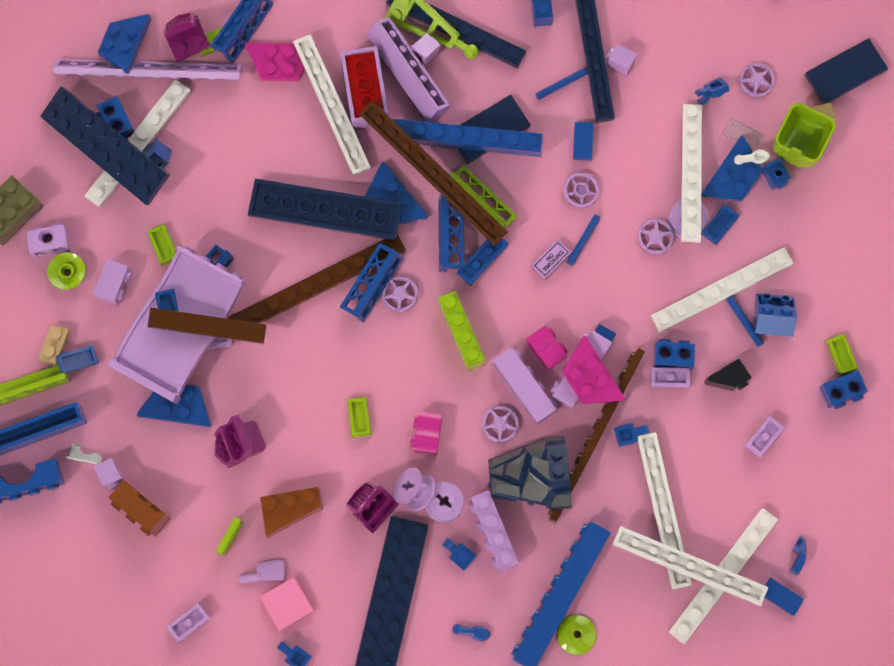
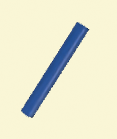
(560, 84)
(583, 240)
(744, 320)

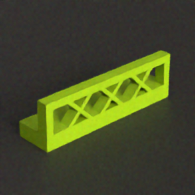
(481, 199)
(32, 384)

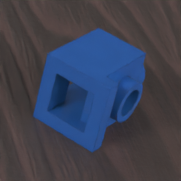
(773, 180)

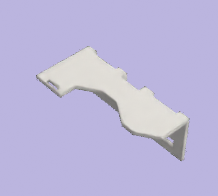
(78, 455)

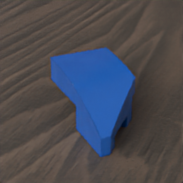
(800, 549)

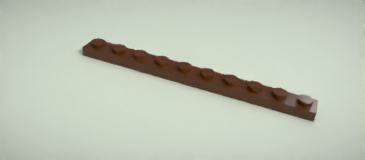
(433, 173)
(314, 284)
(599, 427)

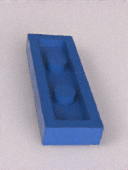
(481, 261)

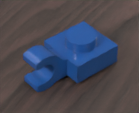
(714, 89)
(628, 434)
(460, 555)
(296, 656)

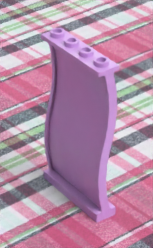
(167, 358)

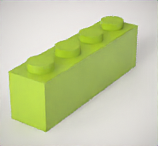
(461, 331)

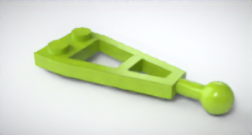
(401, 8)

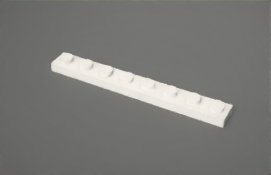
(331, 105)
(142, 137)
(691, 173)
(721, 290)
(661, 501)
(733, 562)
(690, 566)

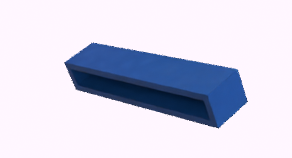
(41, 427)

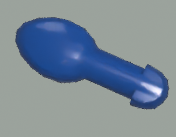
(477, 633)

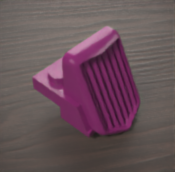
(186, 36)
(238, 441)
(371, 505)

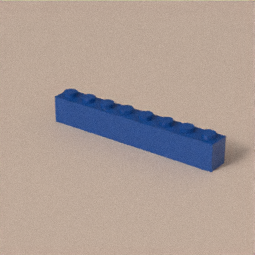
(473, 138)
(561, 596)

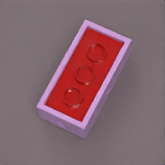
(363, 82)

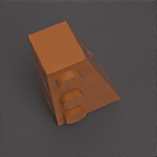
(138, 508)
(288, 508)

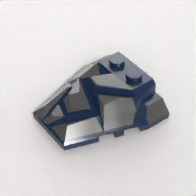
(533, 474)

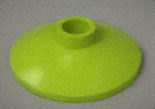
(62, 263)
(576, 645)

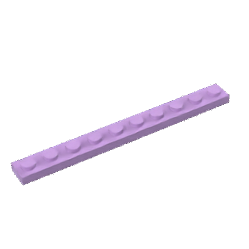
(149, 69)

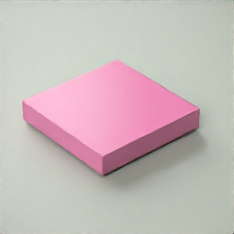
(286, 604)

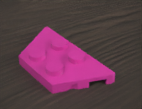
(276, 61)
(589, 376)

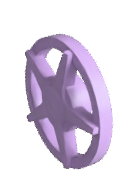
(757, 80)
(581, 190)
(655, 236)
(400, 294)
(500, 424)

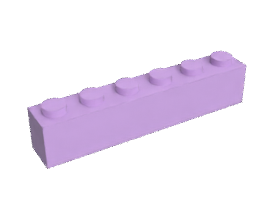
(408, 69)

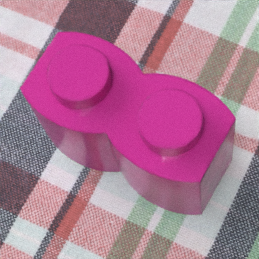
(547, 348)
(427, 433)

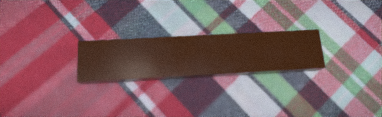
(206, 325)

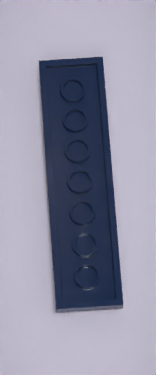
(105, 145)
(325, 209)
(392, 593)

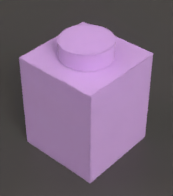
(426, 49)
(621, 59)
(109, 474)

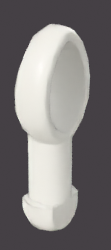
(758, 157)

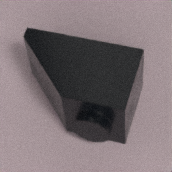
(730, 377)

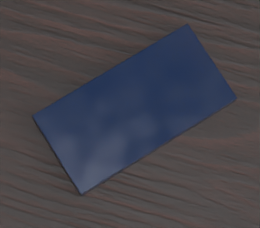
(846, 71)
(501, 115)

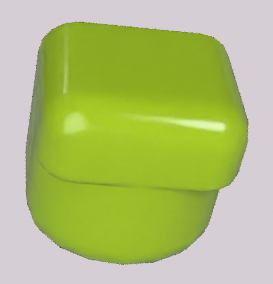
(803, 136)

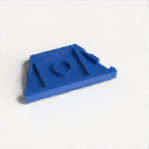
(123, 41)
(731, 179)
(388, 187)
(189, 410)

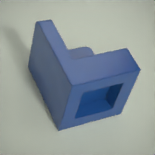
(159, 153)

